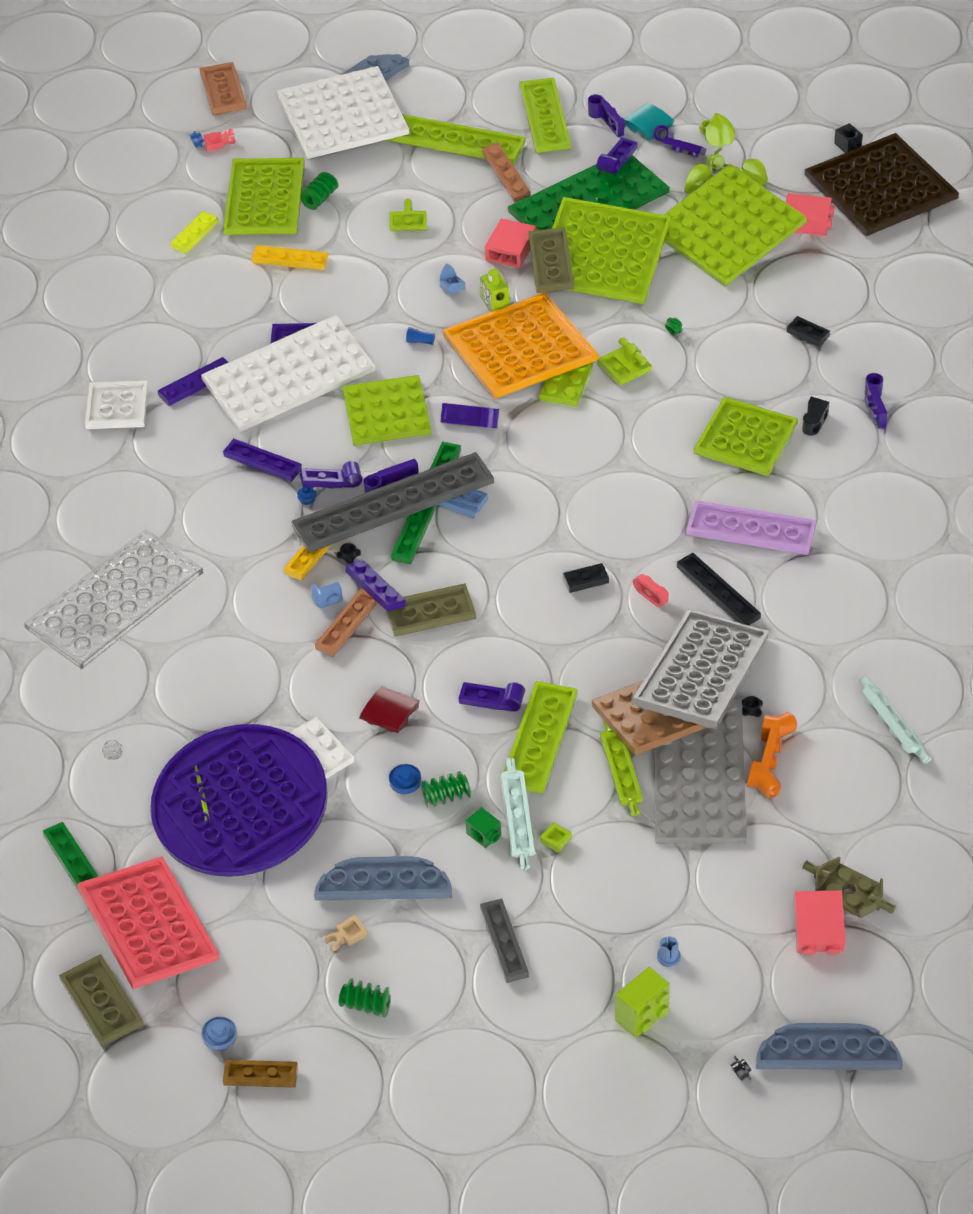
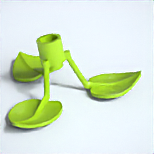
(717, 133)

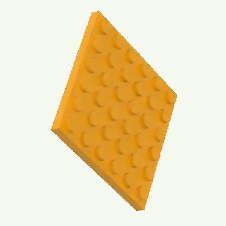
(520, 345)

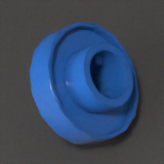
(405, 779)

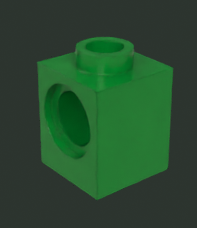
(483, 827)

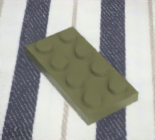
(551, 260)
(432, 610)
(101, 1000)

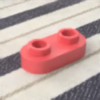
(650, 590)

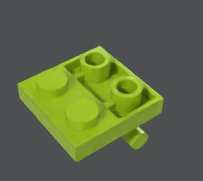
(625, 363)

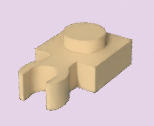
(347, 932)

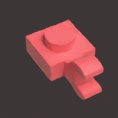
(216, 140)

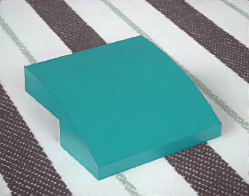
(647, 119)

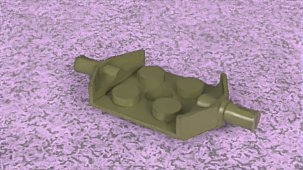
(836, 876)

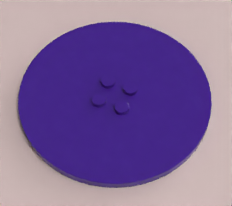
(260, 797)

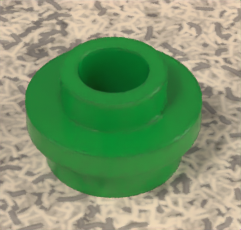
(674, 326)

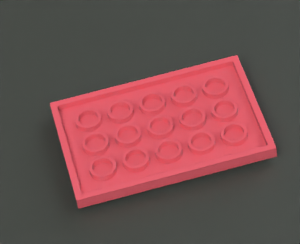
(148, 922)

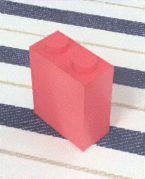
(817, 211)
(509, 243)
(819, 922)

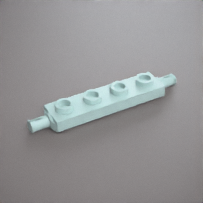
(897, 725)
(517, 814)

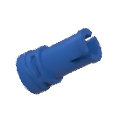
(415, 336)

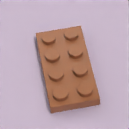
(222, 88)

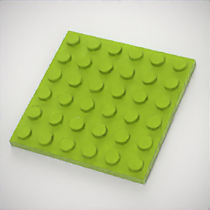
(730, 224)
(612, 248)

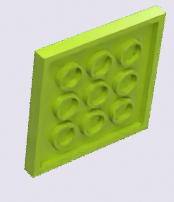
(386, 410)
(746, 436)

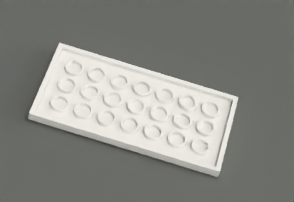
(288, 373)

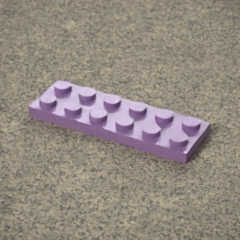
(751, 527)

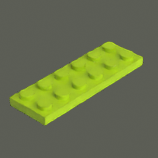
(545, 115)
(542, 733)

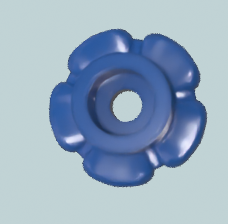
(197, 139)
(306, 495)

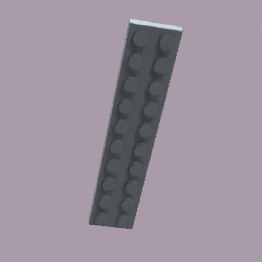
(392, 502)

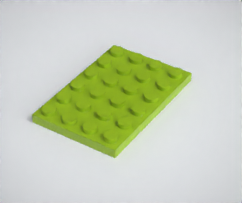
(264, 196)

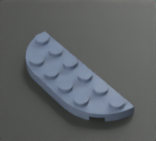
(387, 63)
(383, 879)
(828, 1048)

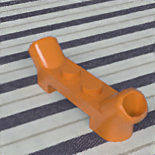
(760, 772)

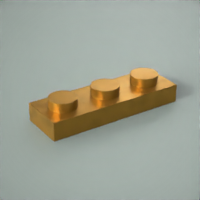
(260, 1073)

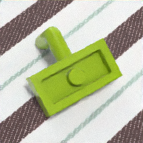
(408, 219)

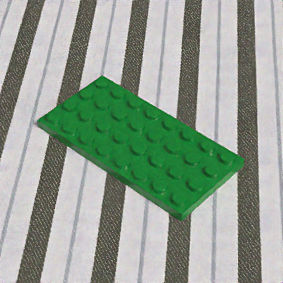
(628, 188)

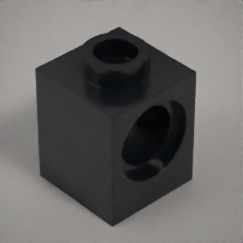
(848, 138)

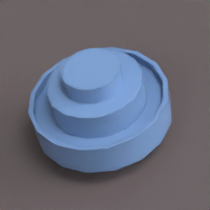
(219, 1033)

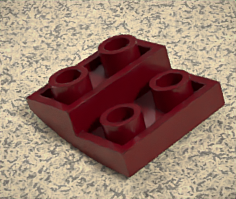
(389, 709)

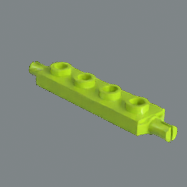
(621, 770)

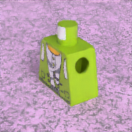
(492, 286)

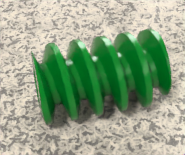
(318, 190)
(445, 788)
(365, 998)

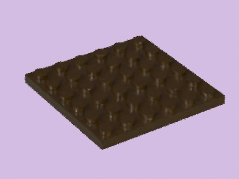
(881, 184)

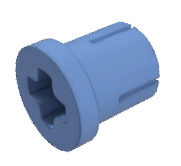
(666, 949)

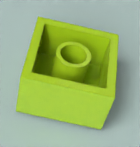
(642, 1002)

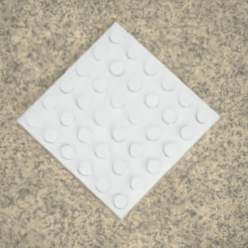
(342, 112)

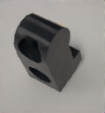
(815, 417)

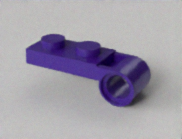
(600, 108)
(677, 145)
(617, 156)
(873, 399)
(469, 415)
(390, 475)
(347, 477)
(492, 697)

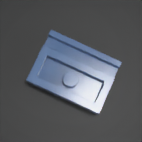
(468, 503)

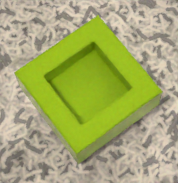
(555, 837)

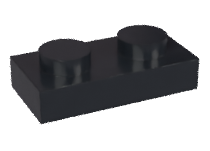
(808, 331)
(585, 578)

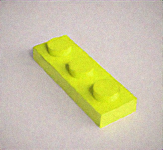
(194, 232)

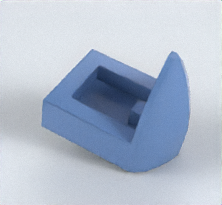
(450, 281)
(326, 595)

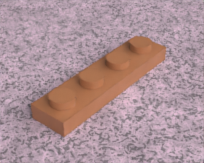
(506, 172)
(346, 623)

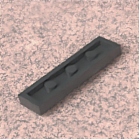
(504, 940)

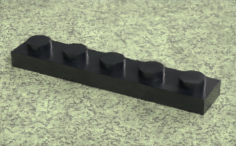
(718, 589)

